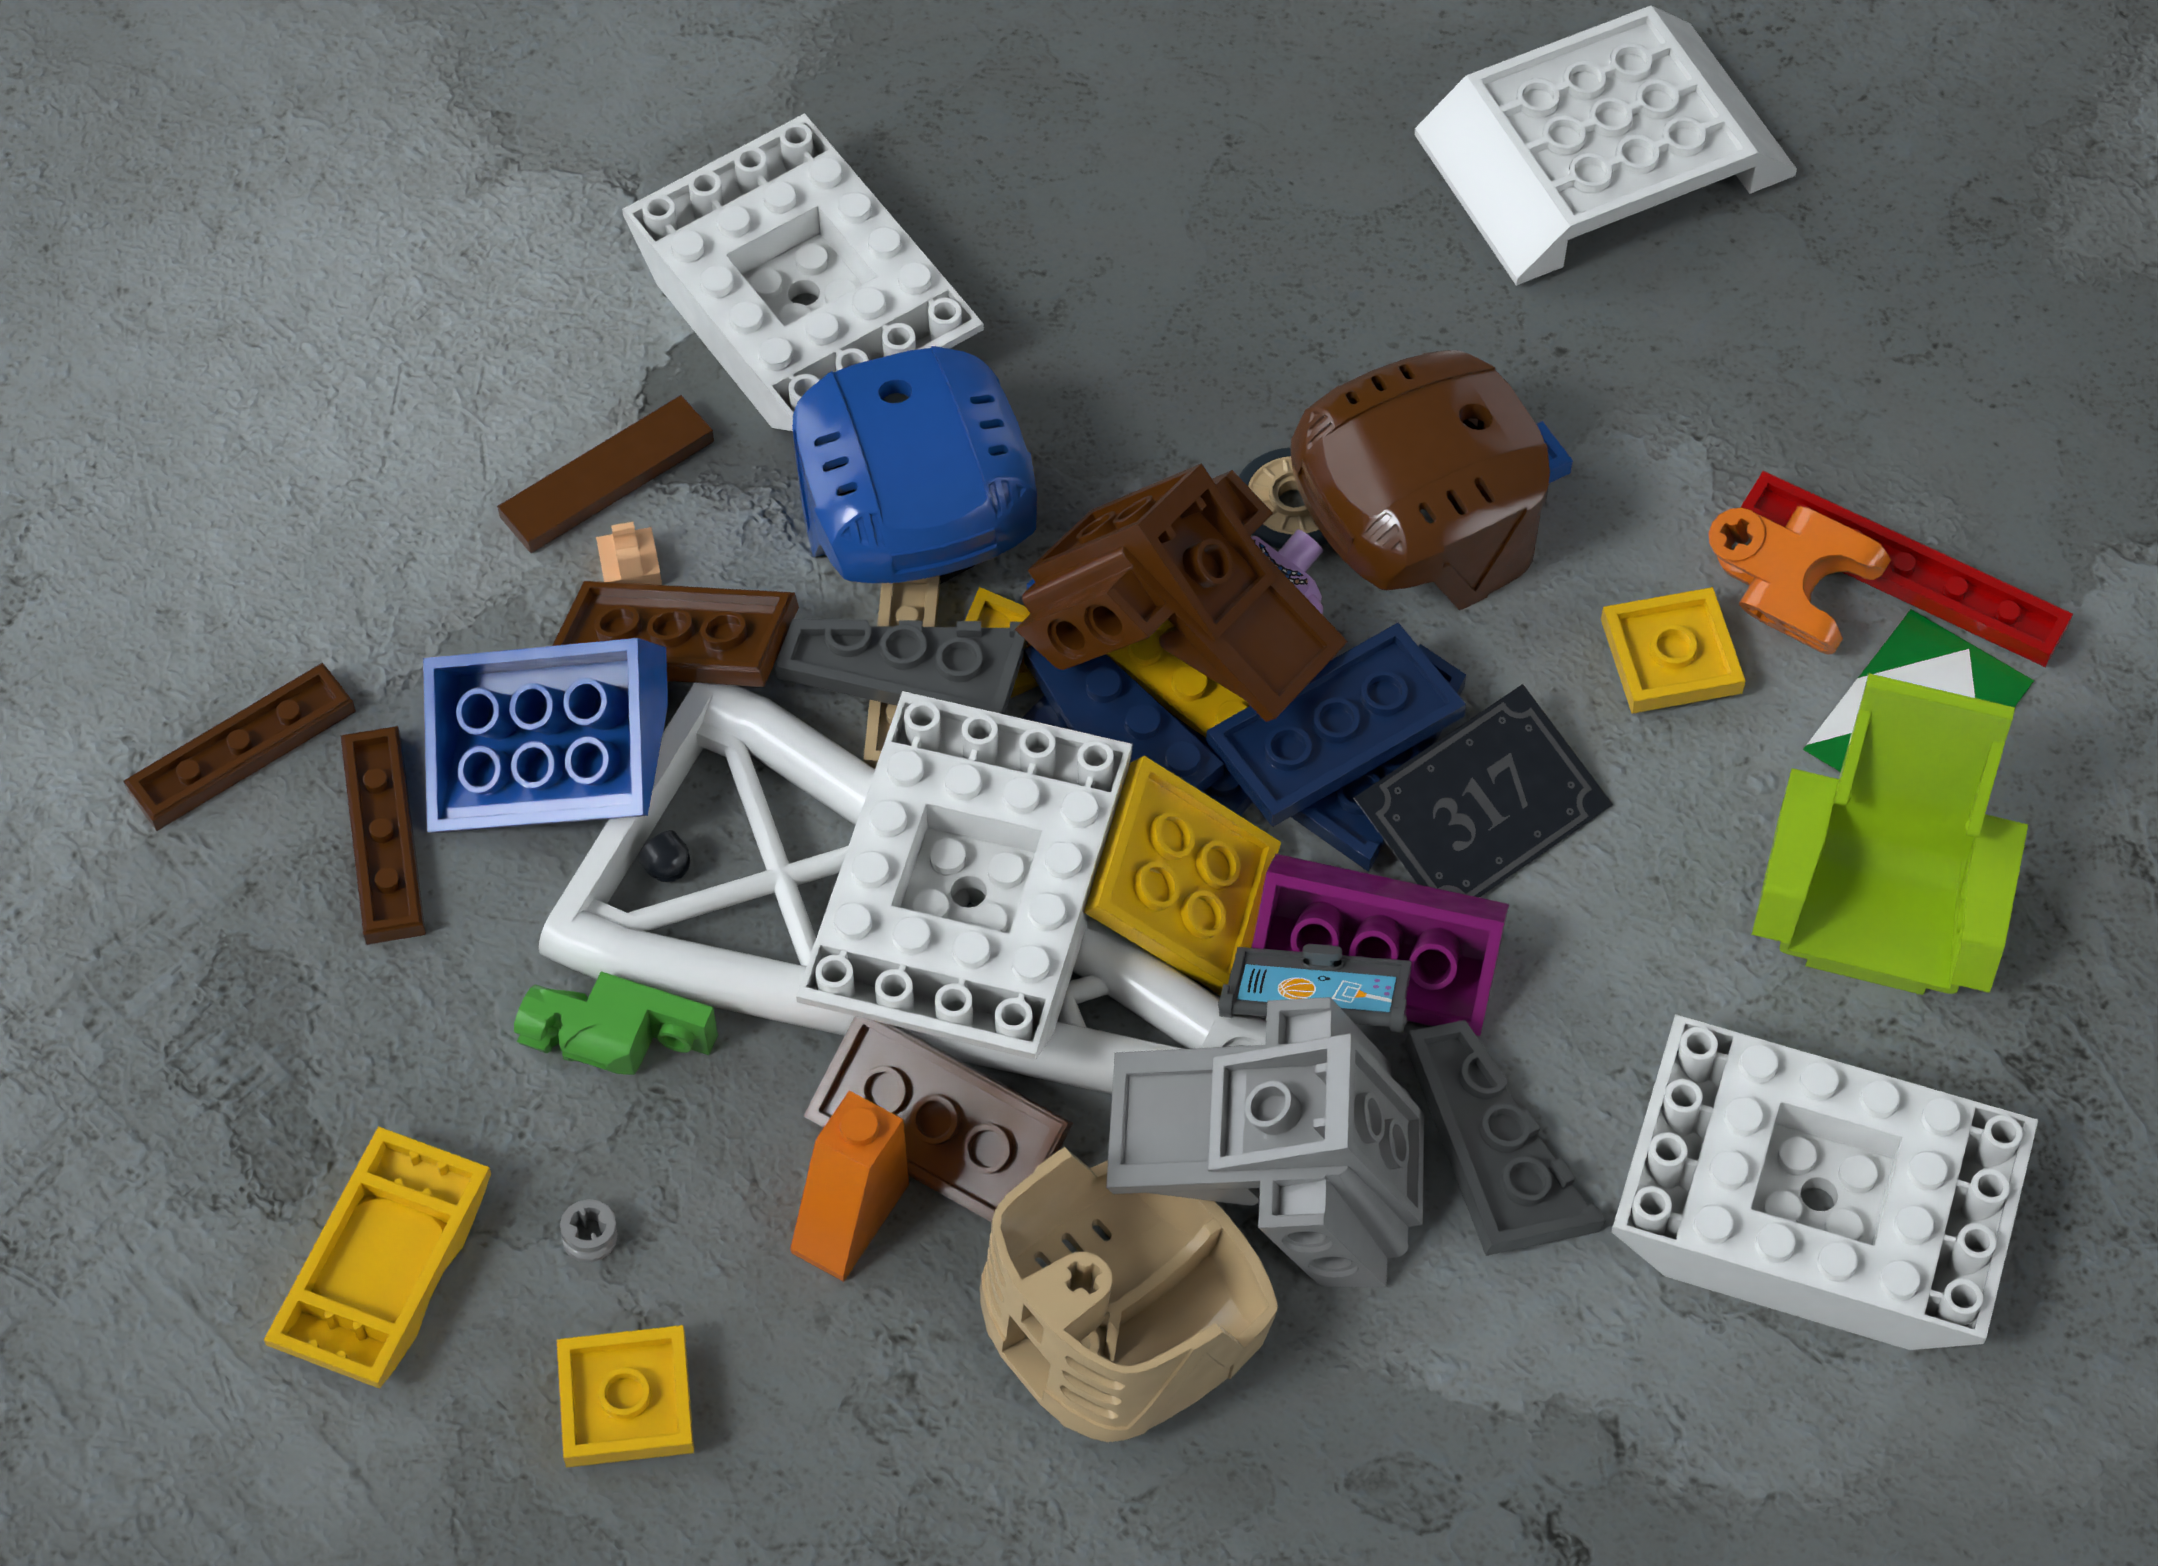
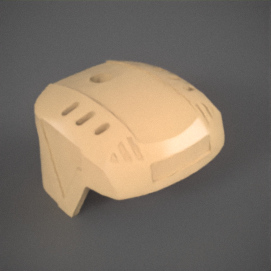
(1125, 1322)

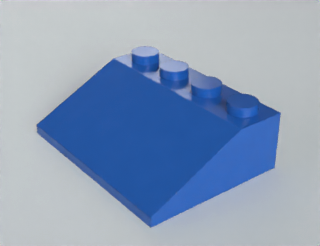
(543, 734)

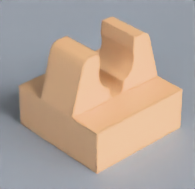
(629, 555)

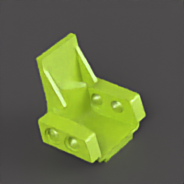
(1896, 860)

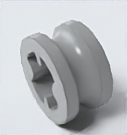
(593, 1249)

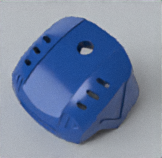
(932, 475)

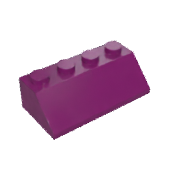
(1444, 933)

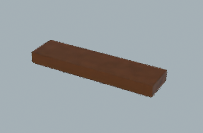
(605, 474)
(239, 746)
(382, 835)

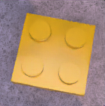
(1672, 650)
(624, 1396)

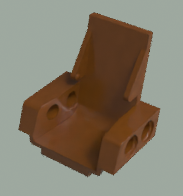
(1186, 558)

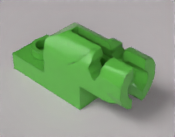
(613, 1024)

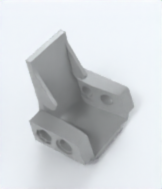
(1296, 1117)

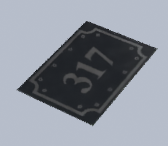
(1484, 798)

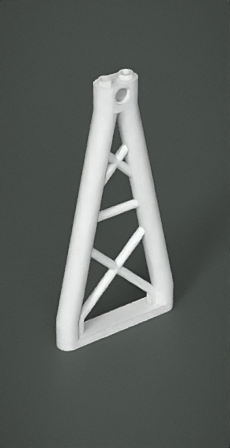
(739, 723)

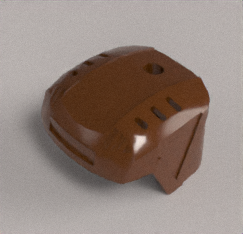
(1400, 446)

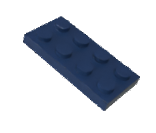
(1339, 726)

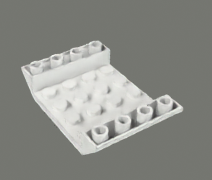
(1594, 136)

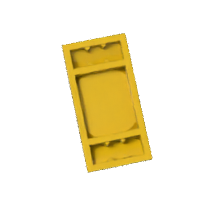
(380, 1258)

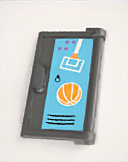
(1363, 987)

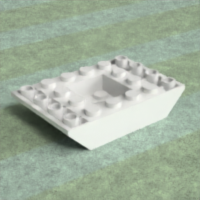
(785, 223)
(954, 808)
(1913, 1173)

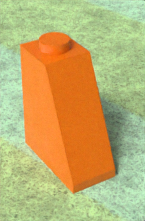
(850, 1185)

